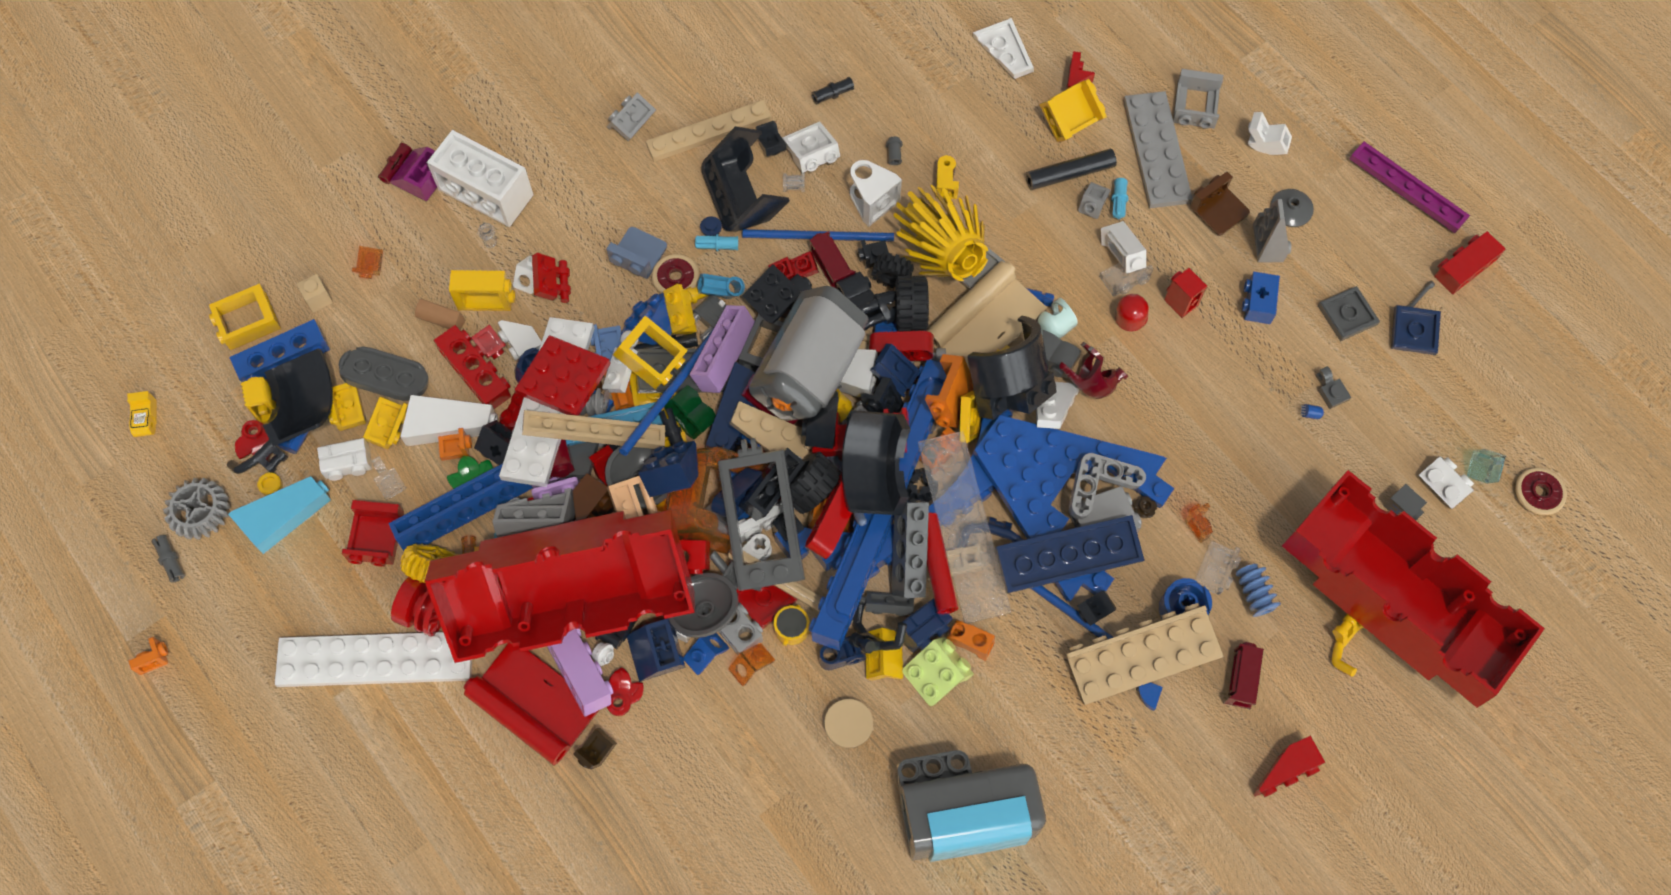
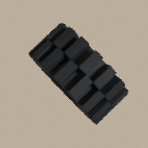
(889, 267)

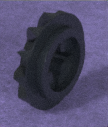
(912, 490)

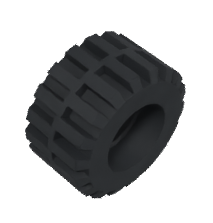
(912, 303)
(813, 482)

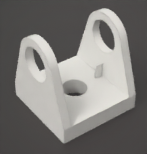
(878, 192)

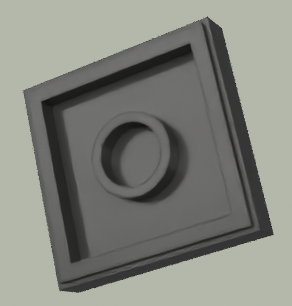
(1348, 313)

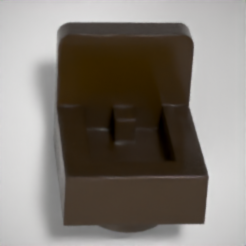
(595, 749)

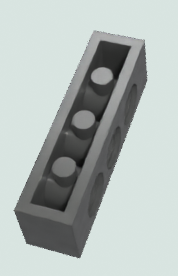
(910, 550)

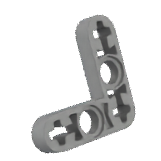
(1099, 472)

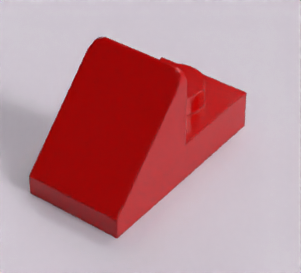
(1076, 71)

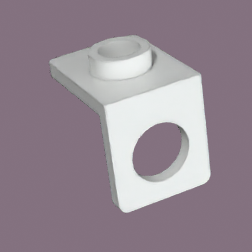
(524, 268)

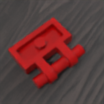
(545, 276)

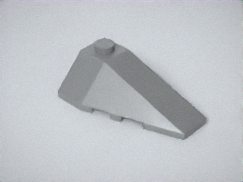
(1271, 234)

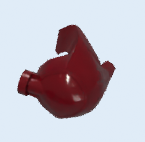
(1090, 378)

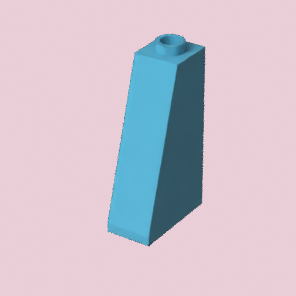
(280, 513)

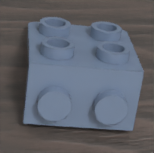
(637, 252)

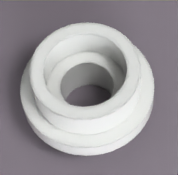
(603, 653)

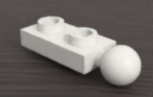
(618, 373)

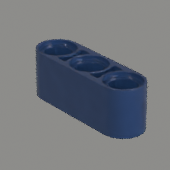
(741, 486)

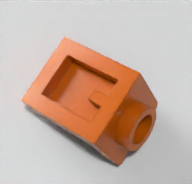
(150, 660)

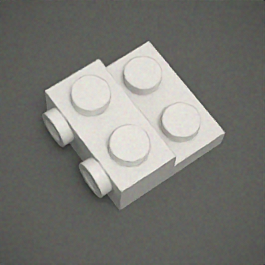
(812, 147)

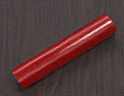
(939, 569)

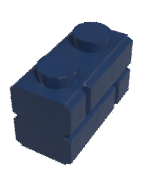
(925, 625)

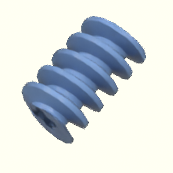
(1257, 590)

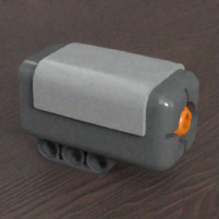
(809, 354)

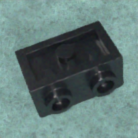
(884, 397)

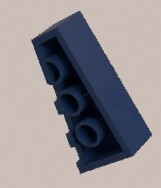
(722, 433)

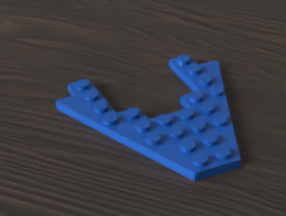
(1034, 464)

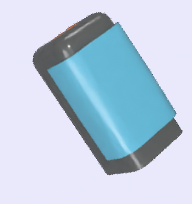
(967, 811)

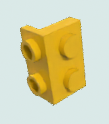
(346, 407)
(385, 422)

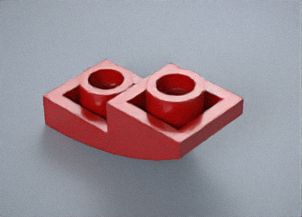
(803, 265)

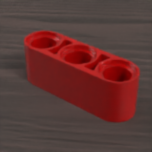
(912, 344)

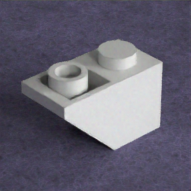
(519, 337)

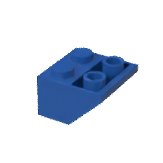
(655, 310)

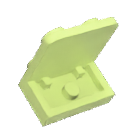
(937, 670)

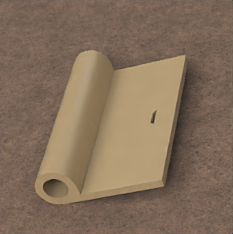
(986, 314)

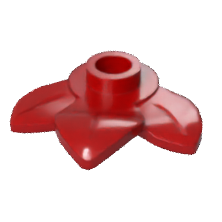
(248, 443)
(625, 691)

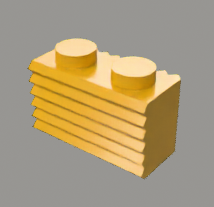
(258, 398)

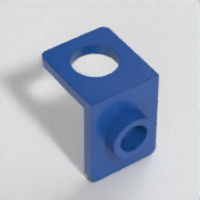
(704, 652)

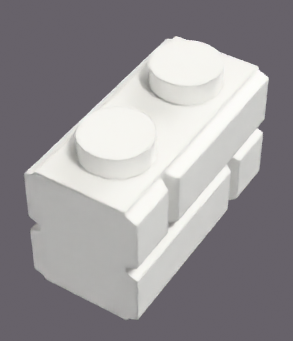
(344, 459)

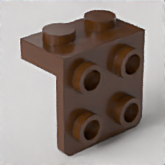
(1218, 205)

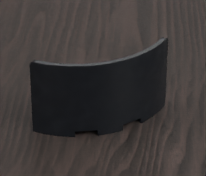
(301, 396)
(871, 463)

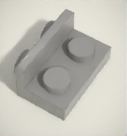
(631, 117)

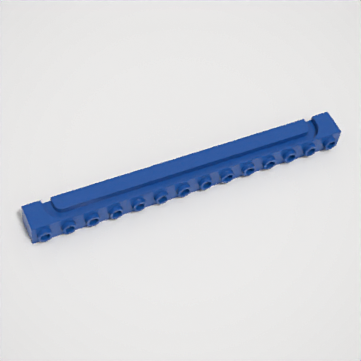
(867, 541)

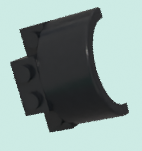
(1013, 377)

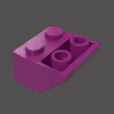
(415, 174)

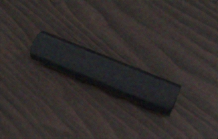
(1071, 169)

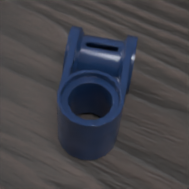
(846, 656)

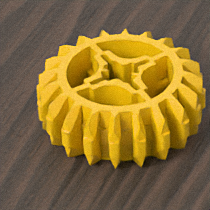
(417, 559)

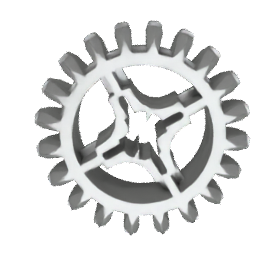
(199, 515)

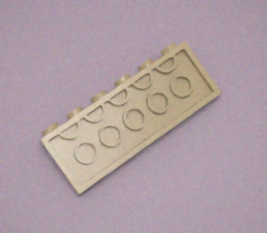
(1144, 653)

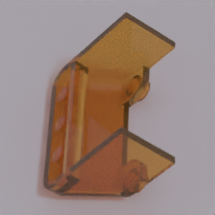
(687, 504)

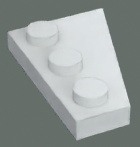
(1006, 47)
(1055, 409)
(750, 527)

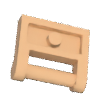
(626, 500)

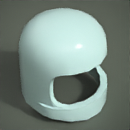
(1060, 322)

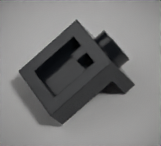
(869, 252)

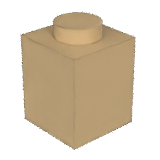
(314, 293)

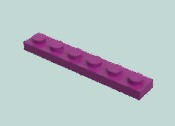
(1409, 187)

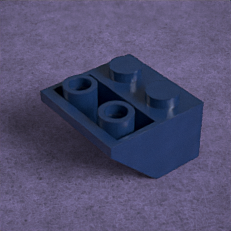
(670, 468)
(655, 650)

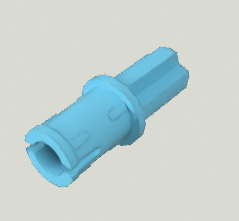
(1120, 198)
(716, 242)

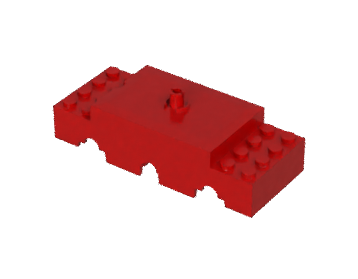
(559, 580)
(1409, 596)

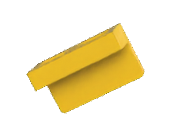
(884, 663)

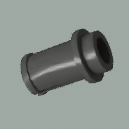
(894, 150)

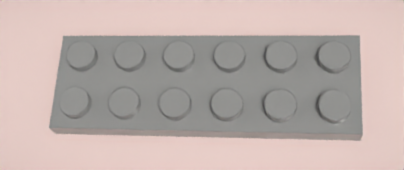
(1157, 150)

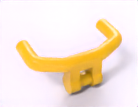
(1343, 634)

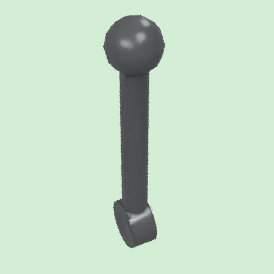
(1429, 285)

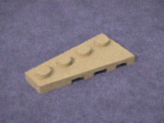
(769, 430)

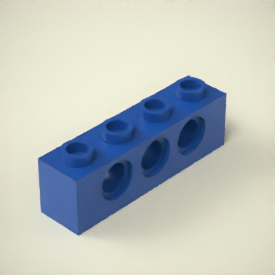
(267, 352)

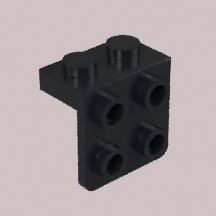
(772, 294)

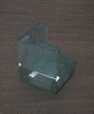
(1486, 466)

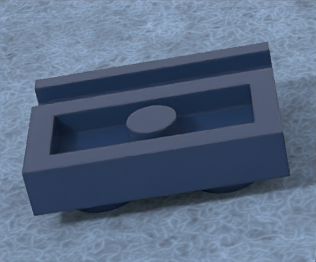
(895, 365)

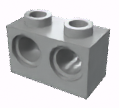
(742, 624)

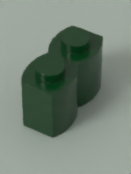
(691, 412)

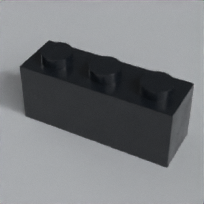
(767, 490)

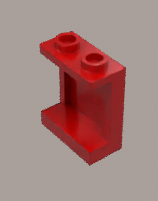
(371, 535)

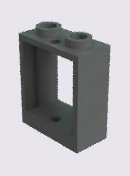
(751, 361)

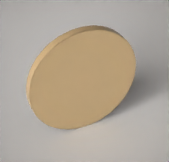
(848, 723)

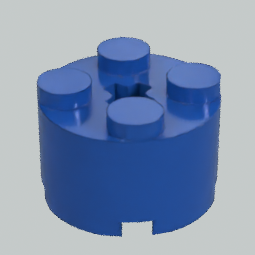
(1186, 592)

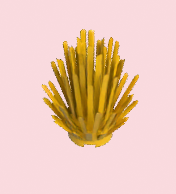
(956, 249)

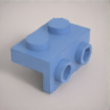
(606, 340)

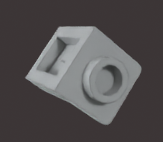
(1094, 200)

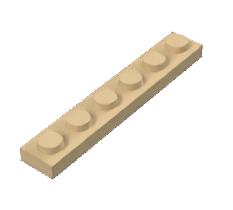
(707, 130)
(589, 429)

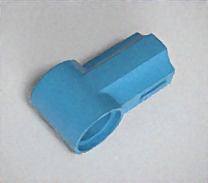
(719, 286)

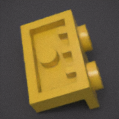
(679, 310)

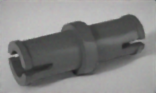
(168, 558)

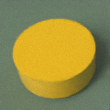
(269, 483)

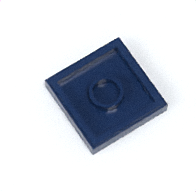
(1416, 330)

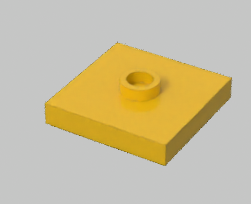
(969, 417)

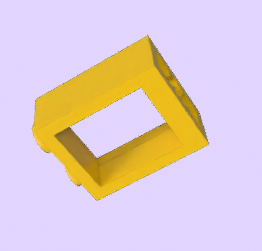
(481, 290)
(252, 331)
(638, 365)

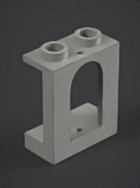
(1200, 82)

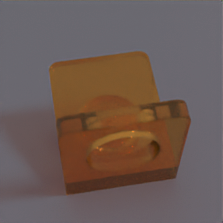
(753, 660)

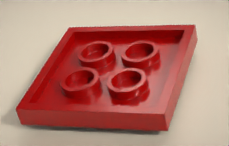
(562, 376)

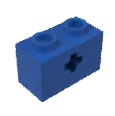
(1261, 297)

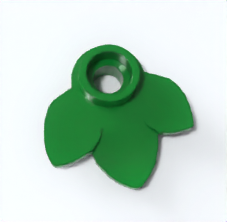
(468, 470)

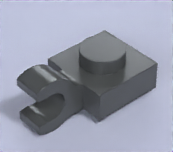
(1332, 391)

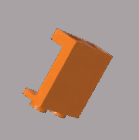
(947, 405)

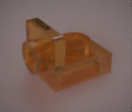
(1197, 523)

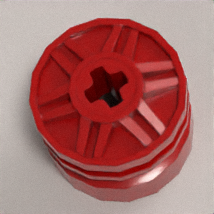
(414, 607)

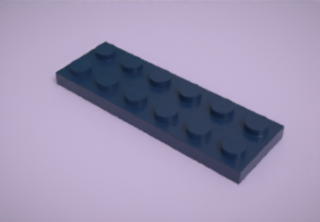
(1069, 554)

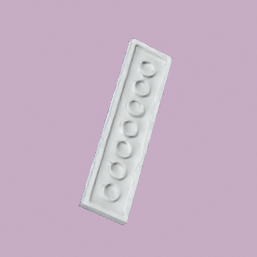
(531, 457)
(367, 660)

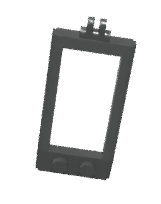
(771, 571)

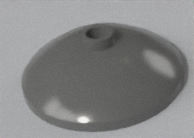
(626, 467)
(712, 595)

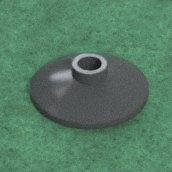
(1295, 215)

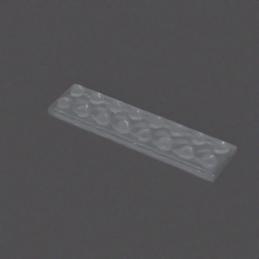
(964, 527)

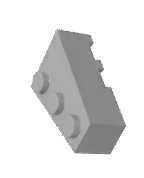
(536, 514)

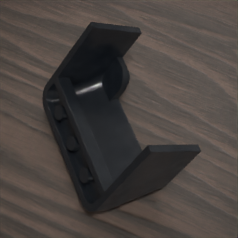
(730, 185)

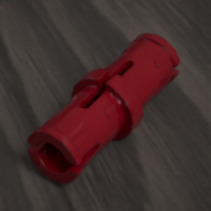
(388, 173)

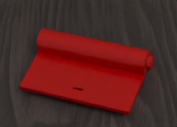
(528, 707)

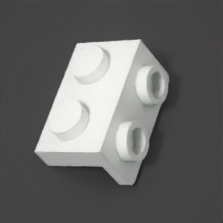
(1447, 482)

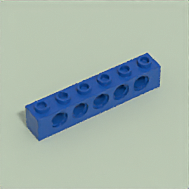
(455, 508)

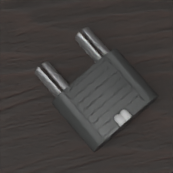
(709, 313)

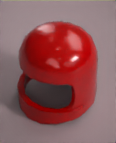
(1132, 312)

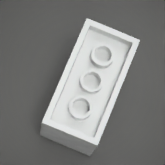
(480, 178)

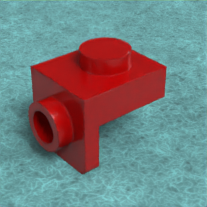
(489, 342)
(599, 462)

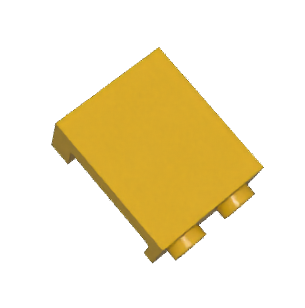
(1073, 110)

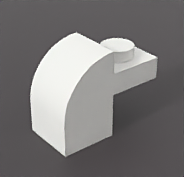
(1268, 138)

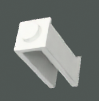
(1124, 246)

